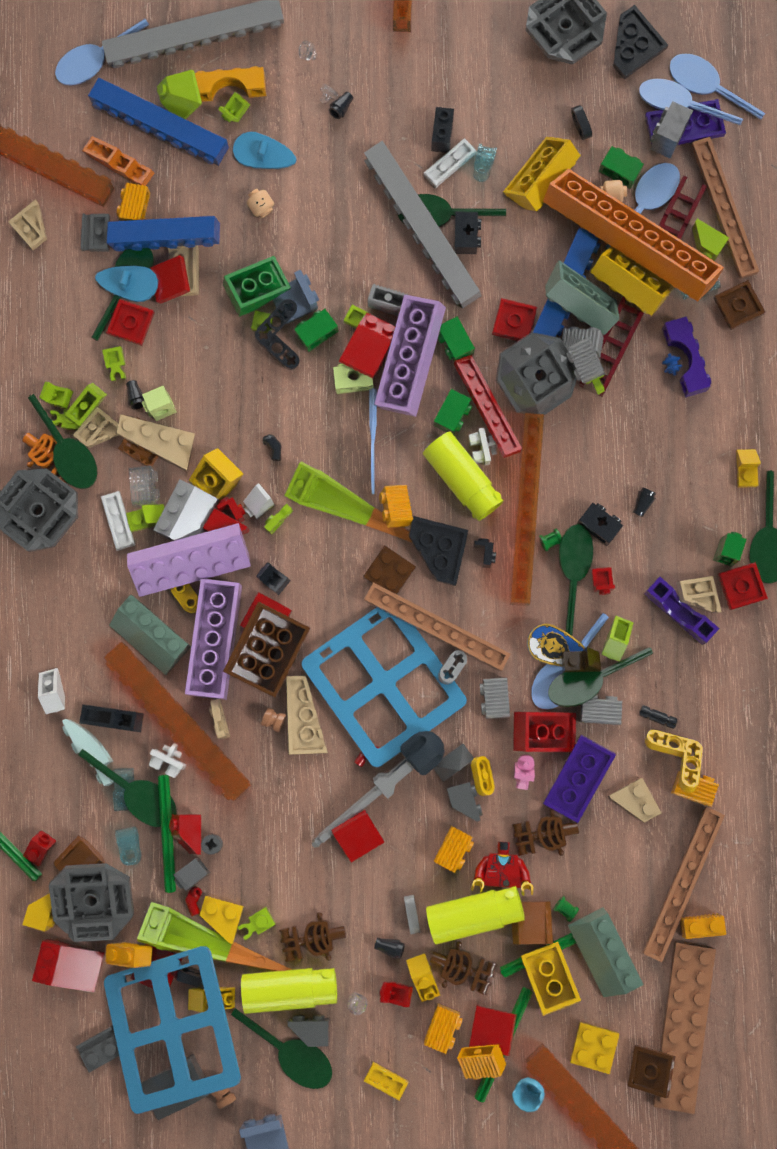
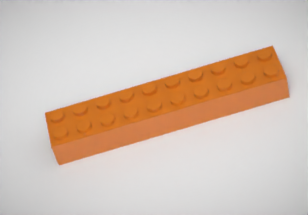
(633, 234)

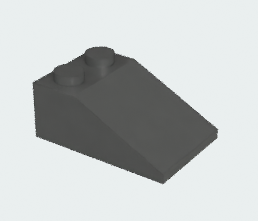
(165, 1080)

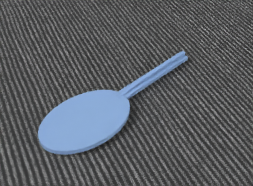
(86, 60)
(702, 78)
(662, 92)
(656, 187)
(372, 423)
(550, 672)

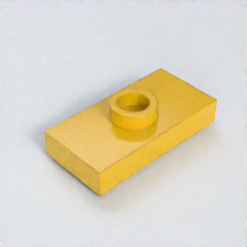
(386, 1081)

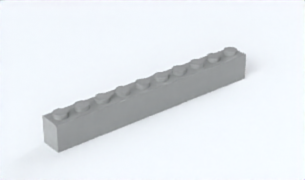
(192, 32)
(422, 224)

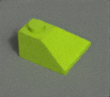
(180, 93)

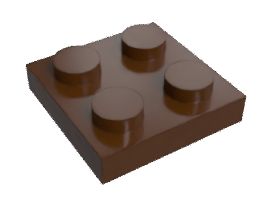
(739, 305)
(389, 570)
(651, 1071)

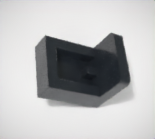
(489, 555)
(273, 578)

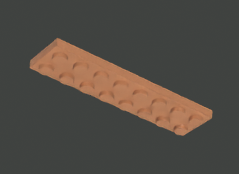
(686, 1023)

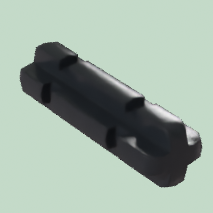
(658, 717)

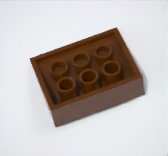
(266, 649)

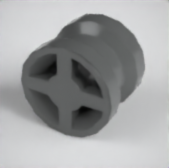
(214, 842)

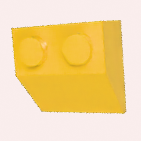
(216, 474)

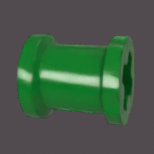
(550, 539)
(566, 909)

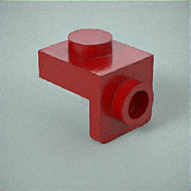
(237, 510)
(602, 580)
(39, 847)
(396, 993)

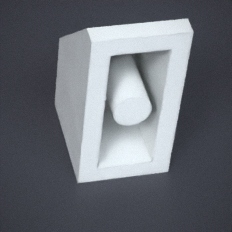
(258, 502)
(51, 691)

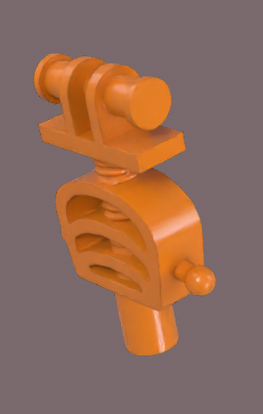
(40, 447)

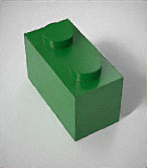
(621, 166)
(316, 329)
(455, 340)
(452, 412)
(730, 549)

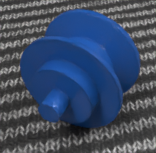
(672, 364)

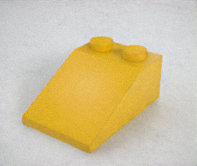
(550, 979)

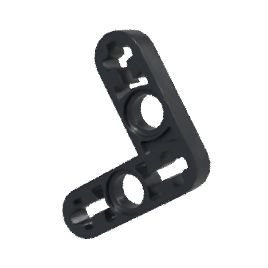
(273, 338)

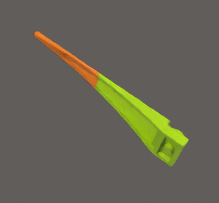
(321, 492)
(177, 933)

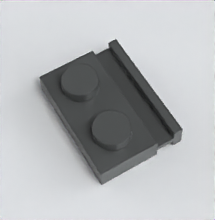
(94, 232)
(99, 1049)

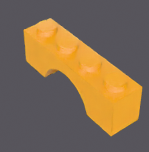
(250, 80)

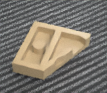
(30, 225)
(96, 429)
(700, 594)
(220, 727)
(637, 800)

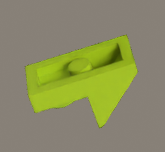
(145, 517)

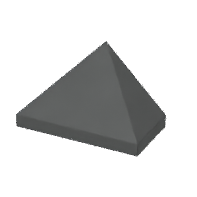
(453, 762)

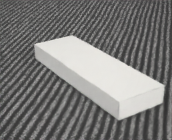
(449, 163)
(118, 520)

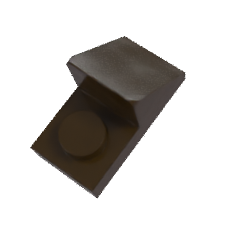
(581, 661)

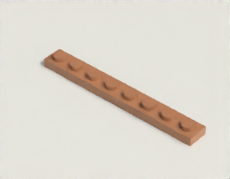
(725, 207)
(437, 627)
(683, 884)

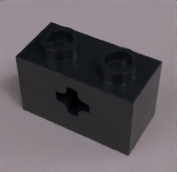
(442, 129)
(467, 222)
(603, 533)

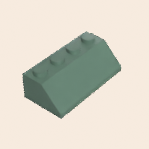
(581, 298)
(149, 634)
(605, 954)

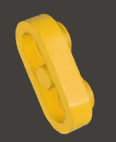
(185, 596)
(482, 776)

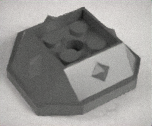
(584, 31)
(518, 370)
(25, 494)
(88, 917)

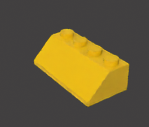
(542, 168)
(631, 280)

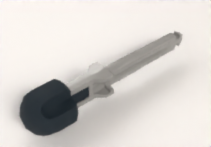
(421, 752)

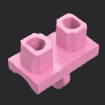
(524, 771)

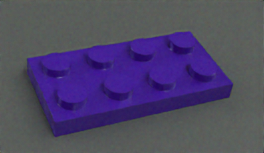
(699, 126)
(579, 778)

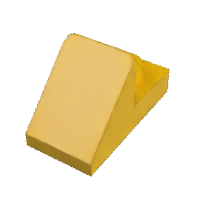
(747, 468)

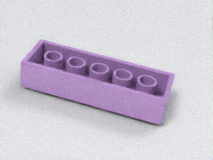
(410, 355)
(188, 560)
(213, 638)

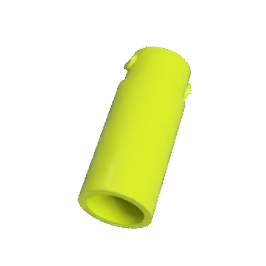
(463, 476)
(474, 914)
(288, 990)

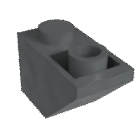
(463, 800)
(191, 874)
(311, 1031)

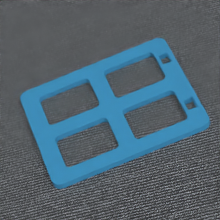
(383, 683)
(171, 1031)

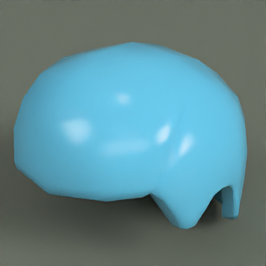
(528, 1094)

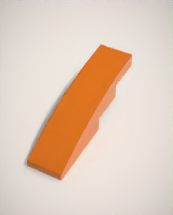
(117, 161)

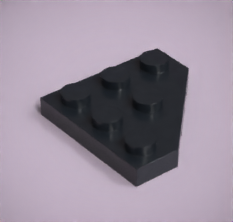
(636, 42)
(439, 547)

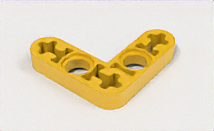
(684, 751)

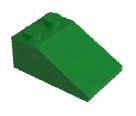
(255, 285)

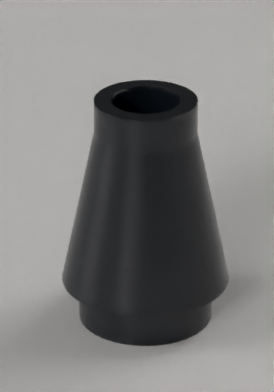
(340, 106)
(134, 395)
(644, 501)
(390, 947)

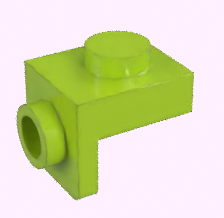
(234, 108)
(56, 395)

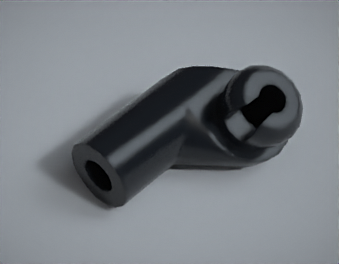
(275, 445)

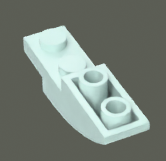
(86, 740)

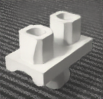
(479, 438)
(159, 757)

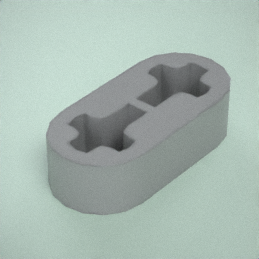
(449, 665)
(412, 914)

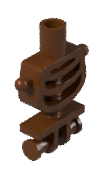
(563, 830)
(330, 934)
(444, 961)

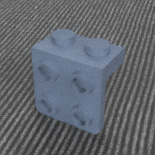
(301, 294)
(264, 1133)

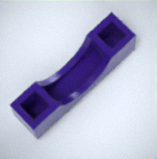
(679, 334)
(691, 621)

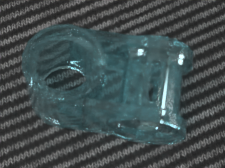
(484, 160)
(128, 843)

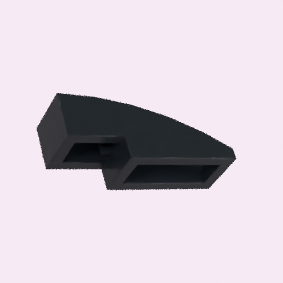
(111, 718)

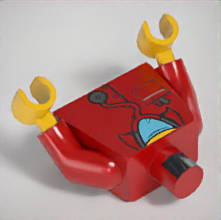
(502, 870)

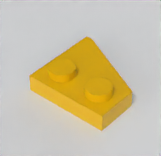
(222, 917)

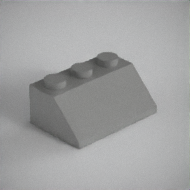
(185, 512)

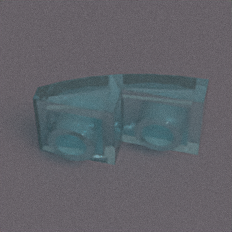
(118, 793)

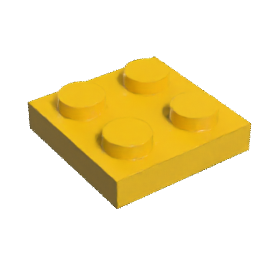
(594, 1047)

